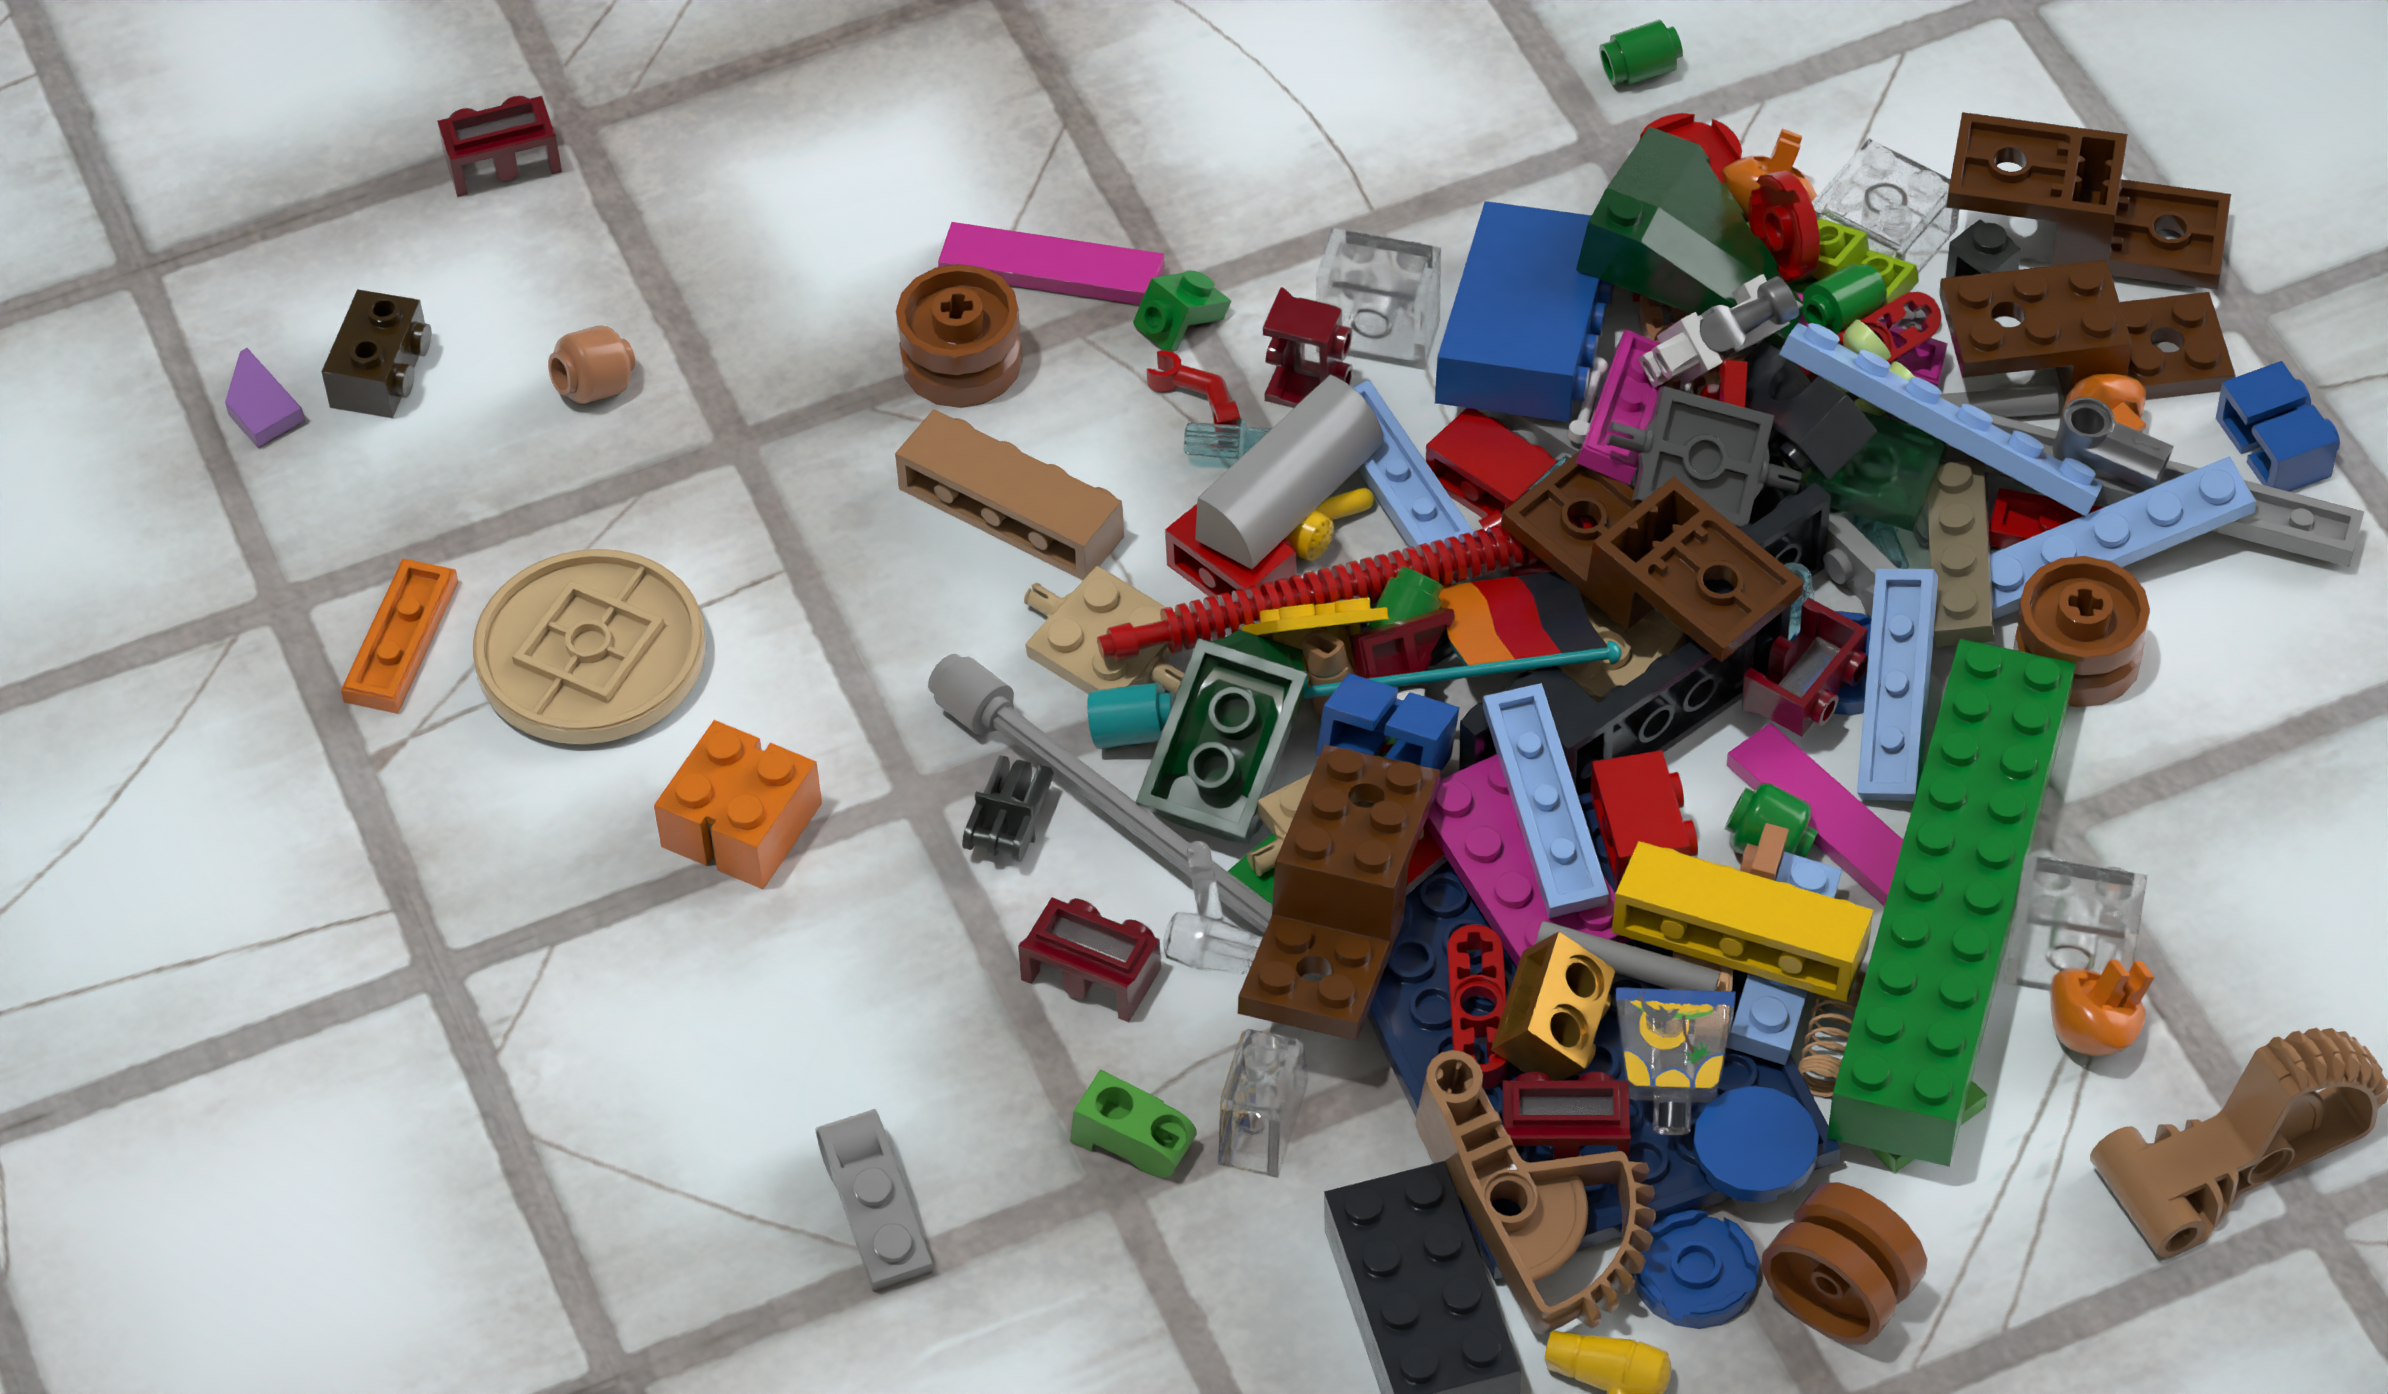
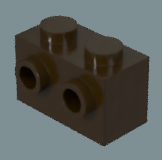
(376, 354)

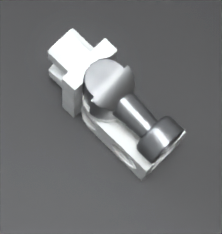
(1705, 340)

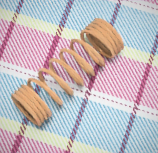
(1826, 1064)

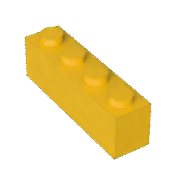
(1742, 921)

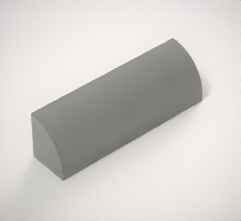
(1288, 473)

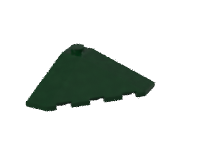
(1675, 232)

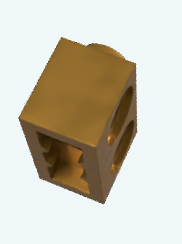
(1554, 1008)

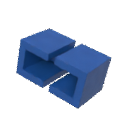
(2276, 413)
(1367, 713)

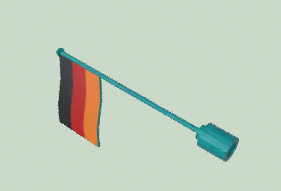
(1495, 630)

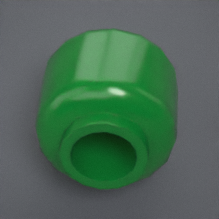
(1774, 807)

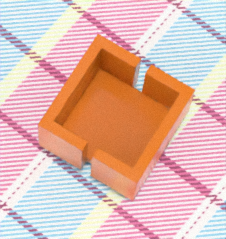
(747, 795)

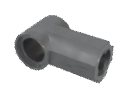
(2095, 439)

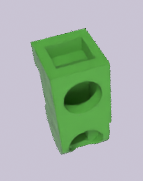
(1131, 1125)

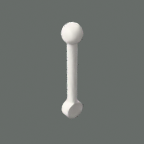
(1579, 427)

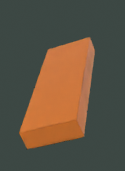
(399, 636)

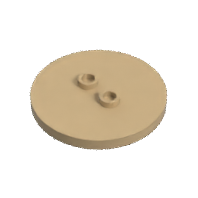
(589, 646)

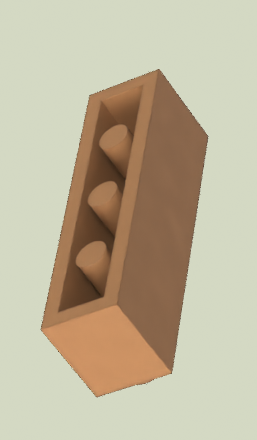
(1010, 494)

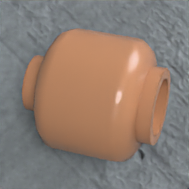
(591, 364)

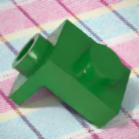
(1175, 303)

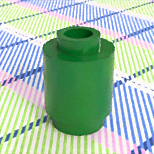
(1641, 53)
(1844, 297)
(1408, 597)

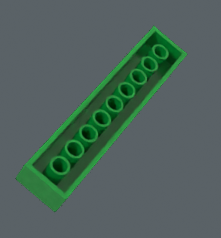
(1951, 904)

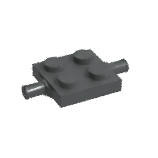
(1709, 448)

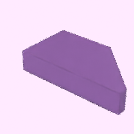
(260, 401)

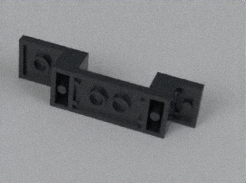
(1676, 690)

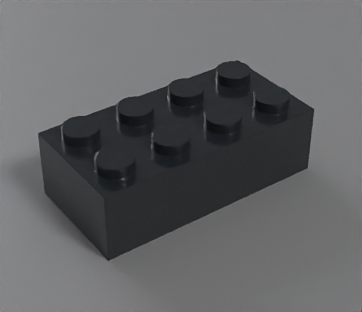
(1419, 1286)

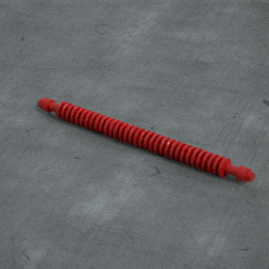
(1440, 561)

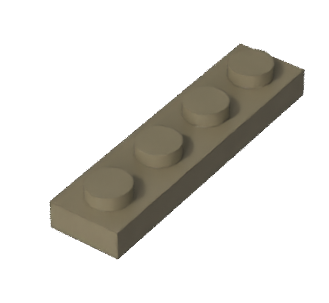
(1961, 553)

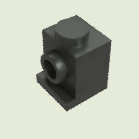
(1983, 250)

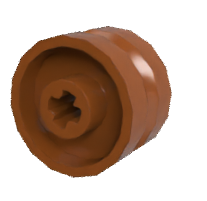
(959, 335)
(2087, 616)
(1844, 1263)

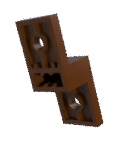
(2077, 182)
(2082, 330)
(1653, 555)
(1339, 892)

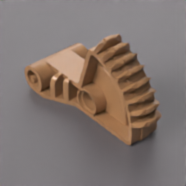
(2266, 1128)
(1484, 1166)

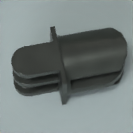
(1008, 809)

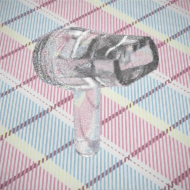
(1204, 937)

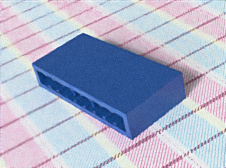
(1523, 316)

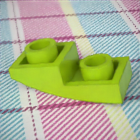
(1847, 246)

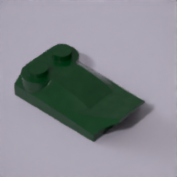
(1225, 735)

